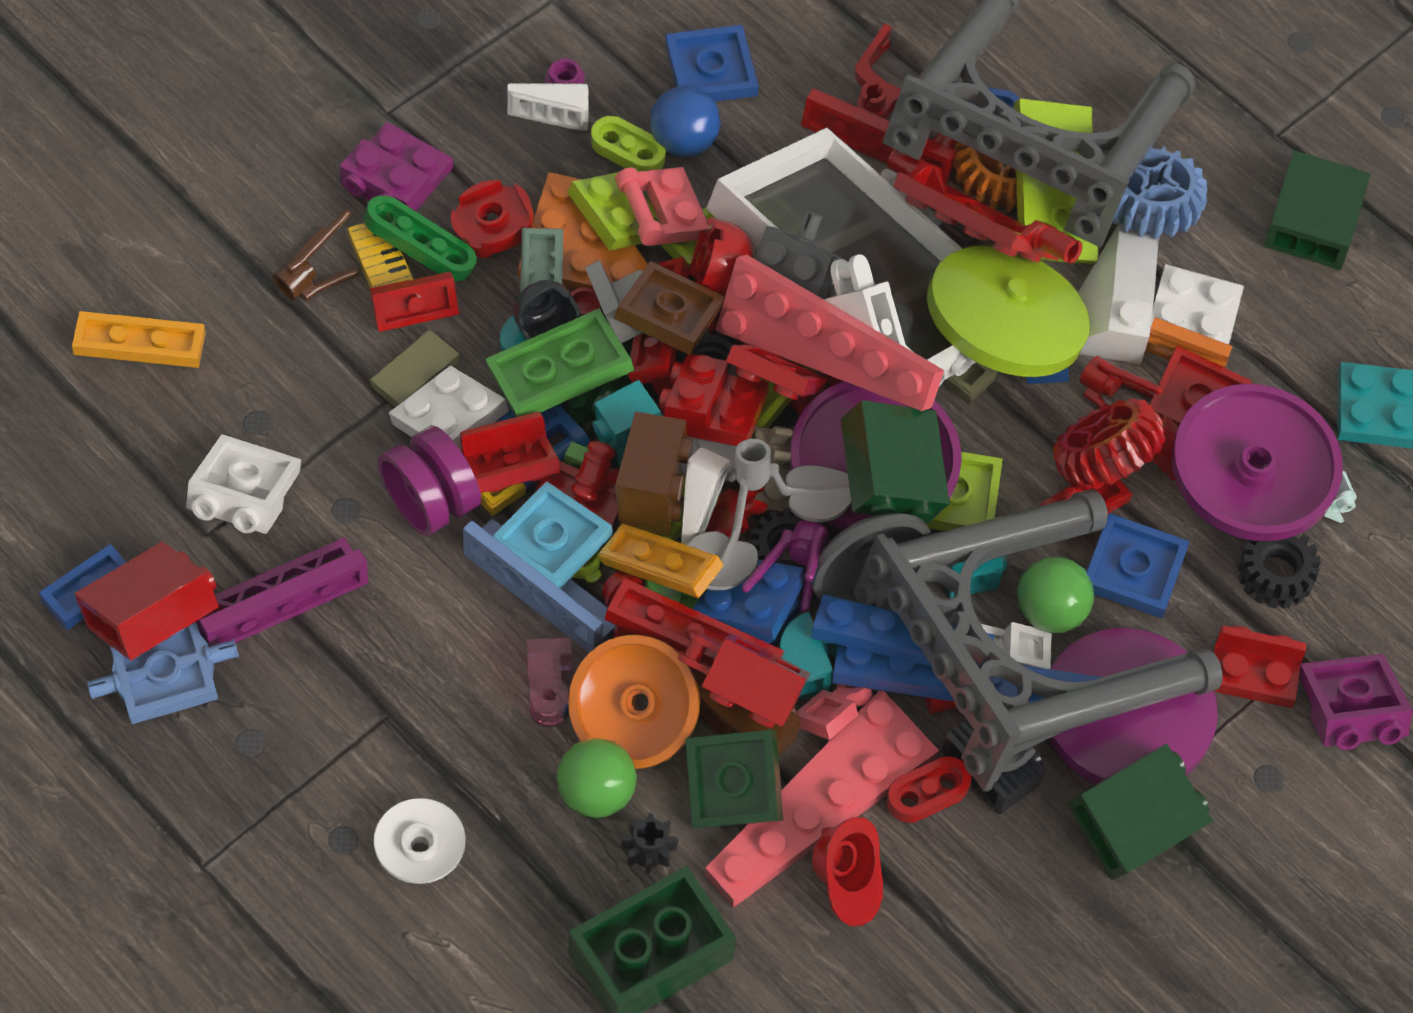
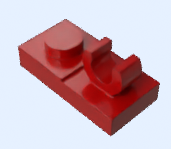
(414, 301)

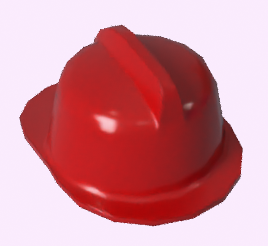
(851, 867)

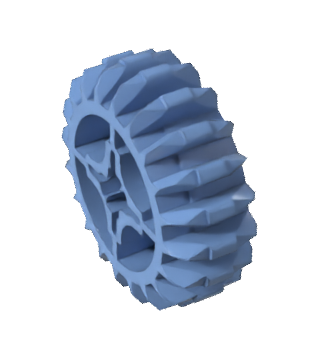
(1163, 195)

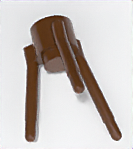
(297, 275)

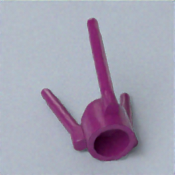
(804, 546)

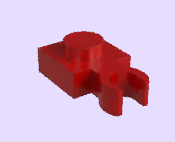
(725, 509)

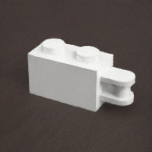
(864, 299)

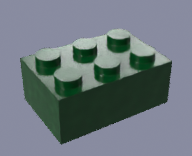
(651, 944)

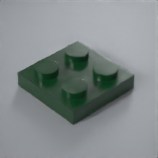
(734, 779)

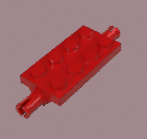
(926, 189)

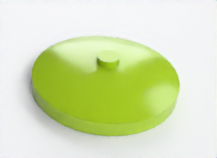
(1008, 312)

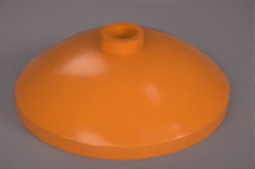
(607, 690)

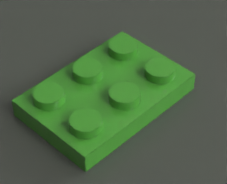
(559, 364)

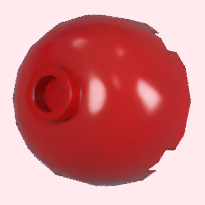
(717, 252)

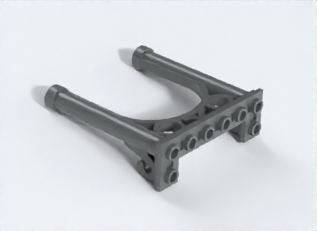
(1022, 142)
(1002, 724)

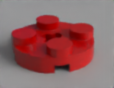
(497, 235)

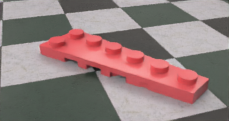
(806, 329)
(834, 786)

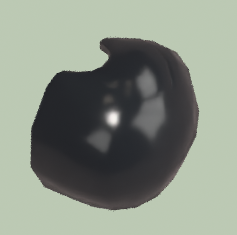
(543, 308)

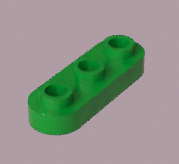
(419, 237)

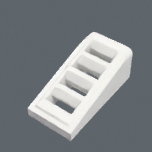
(550, 103)
(703, 485)

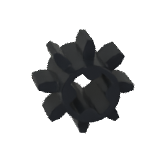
(651, 830)

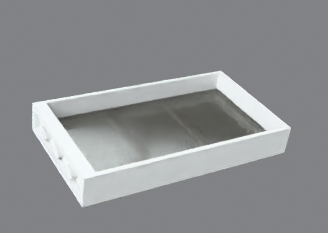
(859, 217)

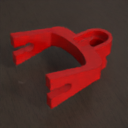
(879, 93)

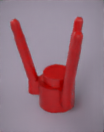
(1105, 379)

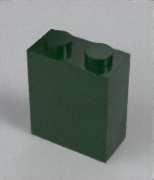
(1317, 210)
(894, 460)
(1140, 811)

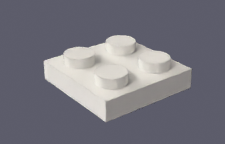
(1197, 302)
(451, 403)

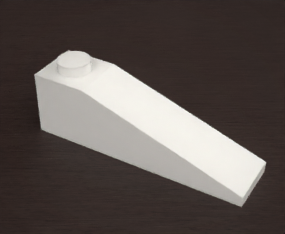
(1121, 297)

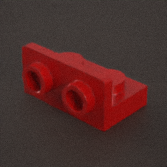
(1259, 665)

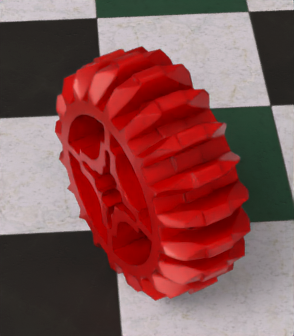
(1109, 444)

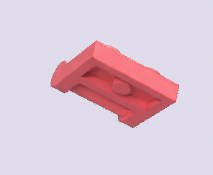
(672, 200)

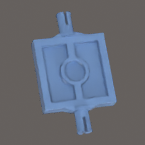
(166, 677)

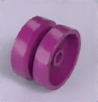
(429, 480)

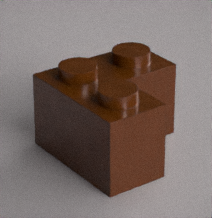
(649, 473)

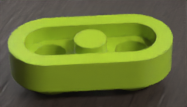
(630, 145)

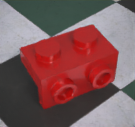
(509, 452)

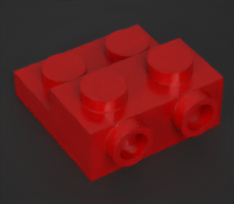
(712, 401)

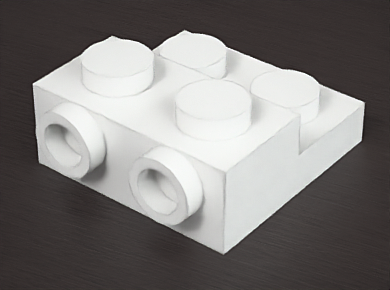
(242, 484)

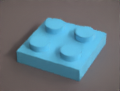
(554, 534)

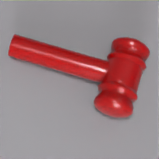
(595, 471)

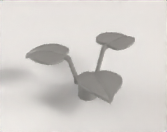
(814, 494)

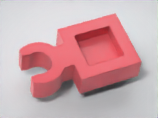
(832, 711)

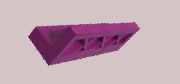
(286, 598)

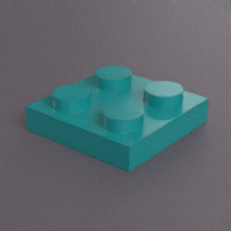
(1375, 405)

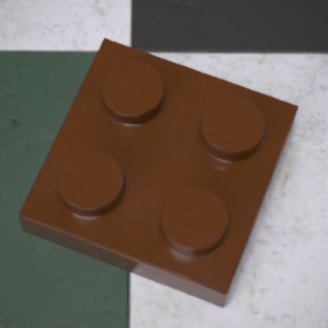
(669, 307)

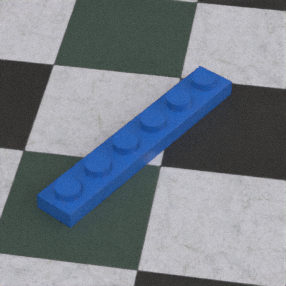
(896, 675)

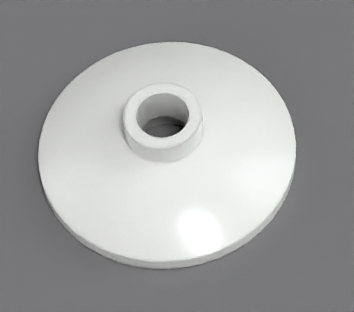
(415, 823)

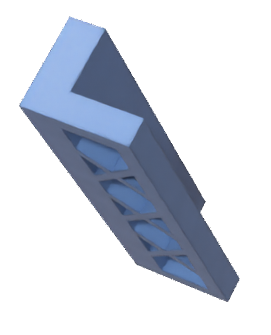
(567, 608)

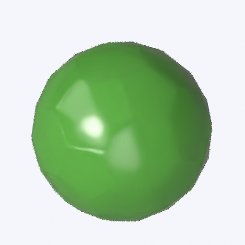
(1055, 594)
(596, 777)

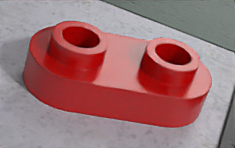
(927, 792)

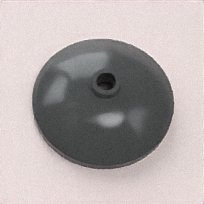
(846, 554)

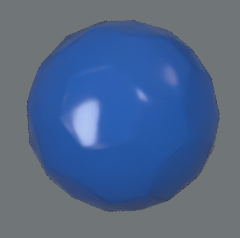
(685, 121)

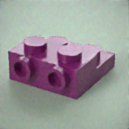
(394, 167)
(1356, 701)

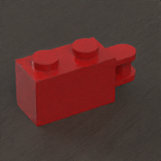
(747, 677)

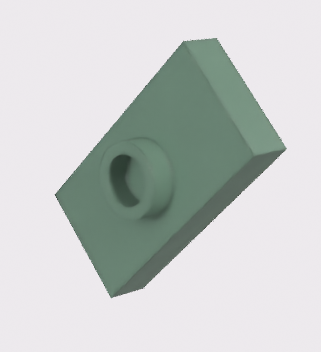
(541, 255)

